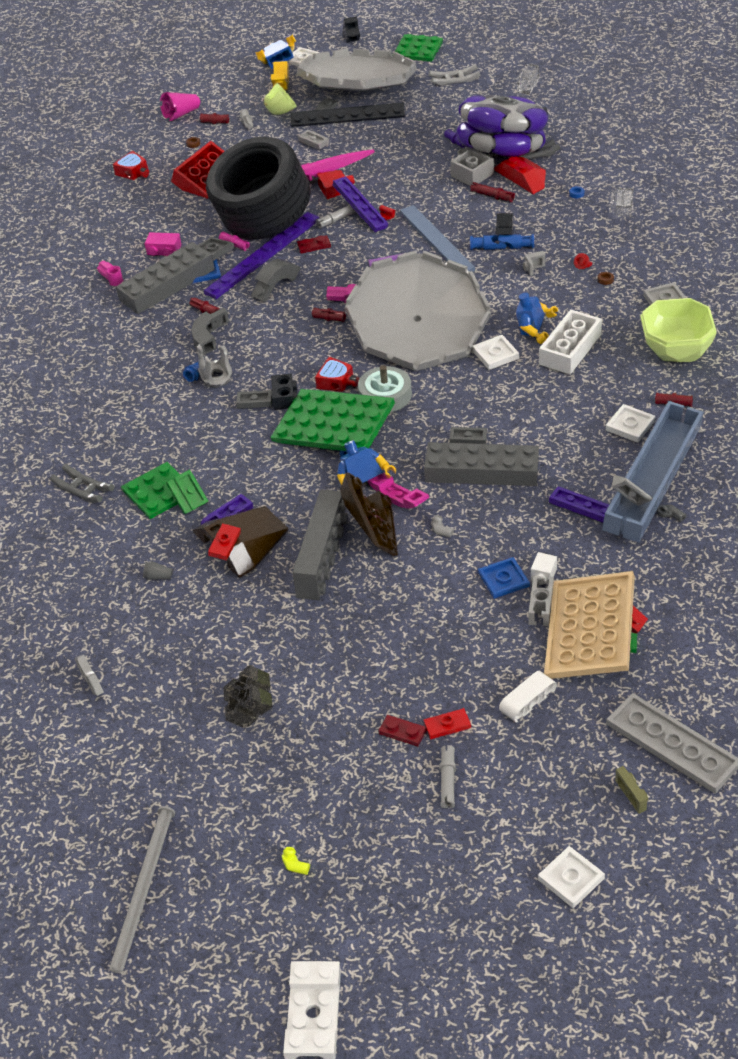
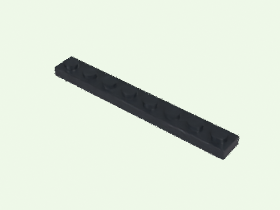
(347, 114)

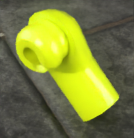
(291, 862)

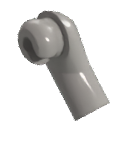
(439, 528)

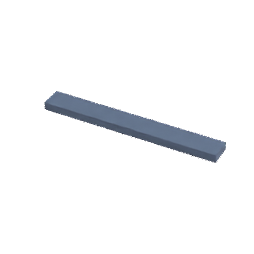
(434, 236)

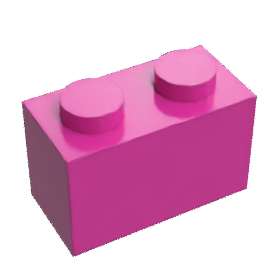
(162, 243)

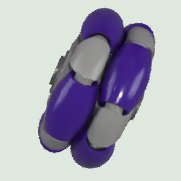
(502, 125)

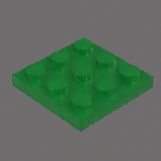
(419, 47)
(151, 492)

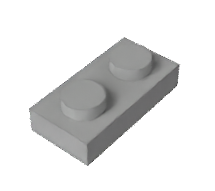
(313, 139)

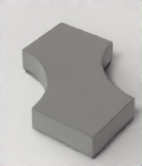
(89, 675)

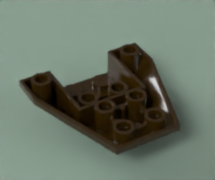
(371, 513)
(258, 536)

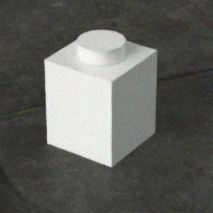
(544, 566)

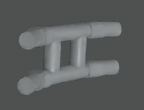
(447, 75)

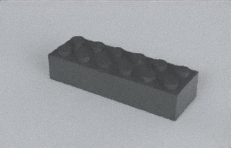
(165, 277)
(482, 464)
(319, 545)

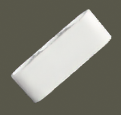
(526, 695)

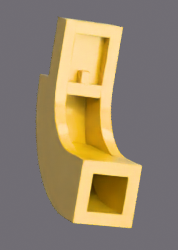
(281, 74)

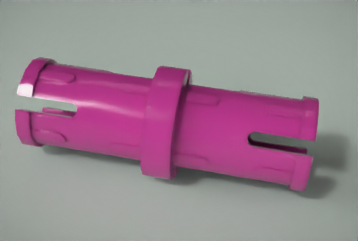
(239, 243)

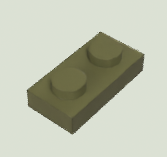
(628, 785)

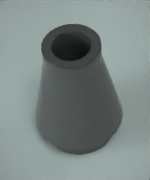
(156, 571)

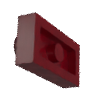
(313, 244)
(402, 730)

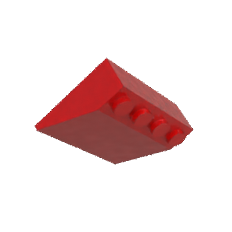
(194, 171)

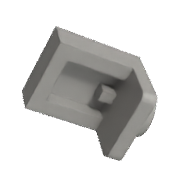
(534, 261)

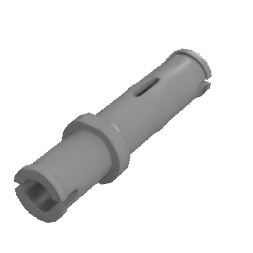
(331, 217)
(447, 768)

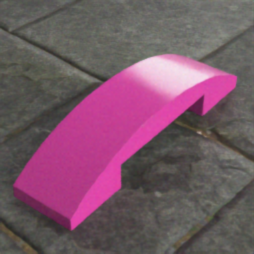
(399, 495)

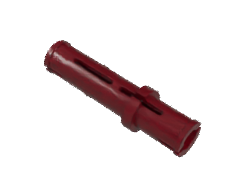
(497, 193)

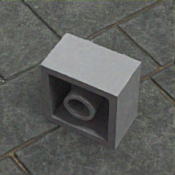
(472, 167)

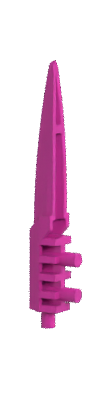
(333, 163)

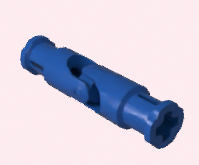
(513, 241)

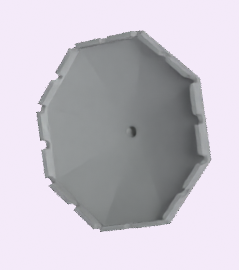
(356, 70)
(417, 310)

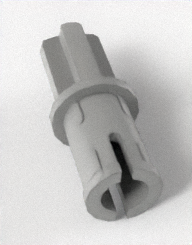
(246, 119)

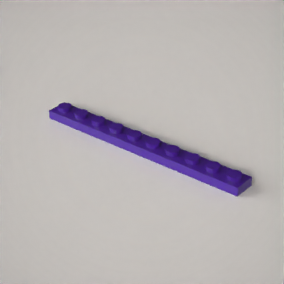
(260, 256)

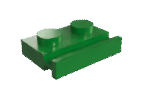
(187, 492)

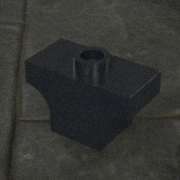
(351, 29)
(504, 223)

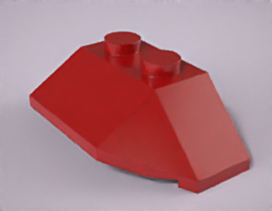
(523, 173)

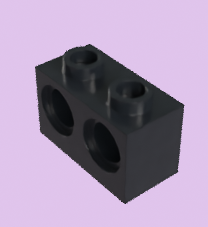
(283, 391)

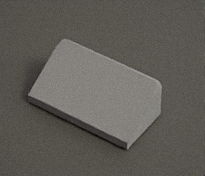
(630, 490)

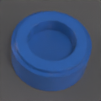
(576, 192)

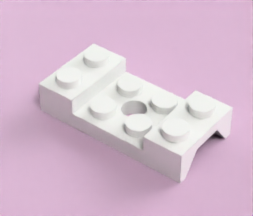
(313, 986)

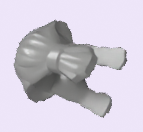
(207, 367)

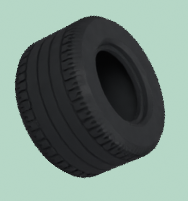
(258, 188)

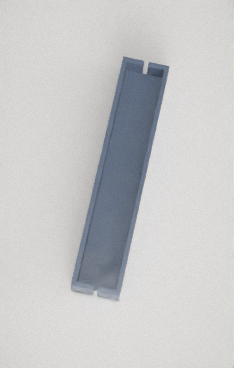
(654, 470)

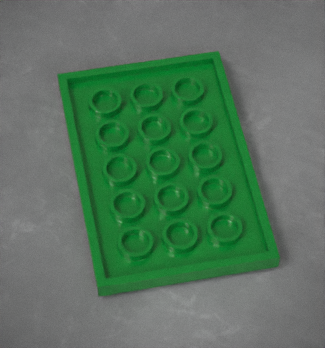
(332, 419)

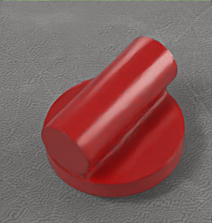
(386, 212)
(582, 261)

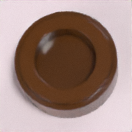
(193, 142)
(605, 278)

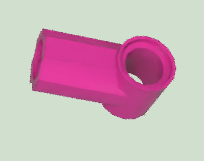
(110, 272)
(339, 293)

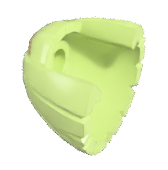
(279, 101)

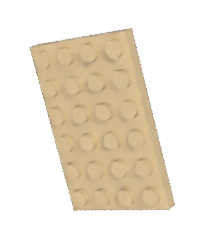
(590, 625)

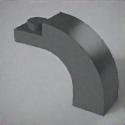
(271, 275)
(204, 326)

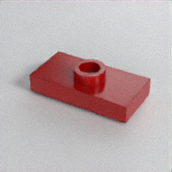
(224, 541)
(447, 723)

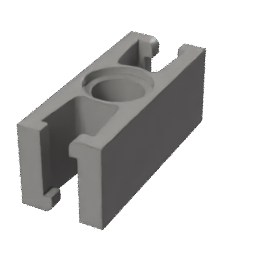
(540, 600)

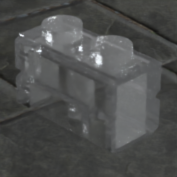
(528, 79)
(621, 203)

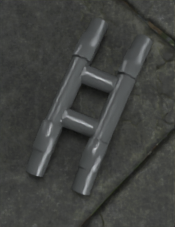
(545, 151)
(78, 479)

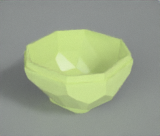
(678, 329)

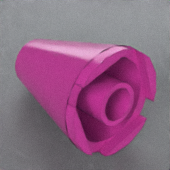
(178, 104)

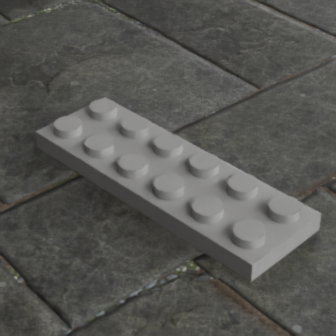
(673, 742)

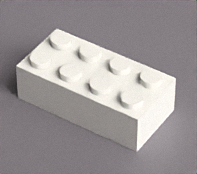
(570, 341)

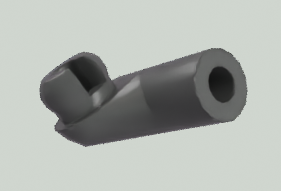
(671, 511)

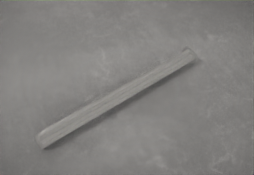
(141, 889)

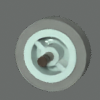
(387, 382)

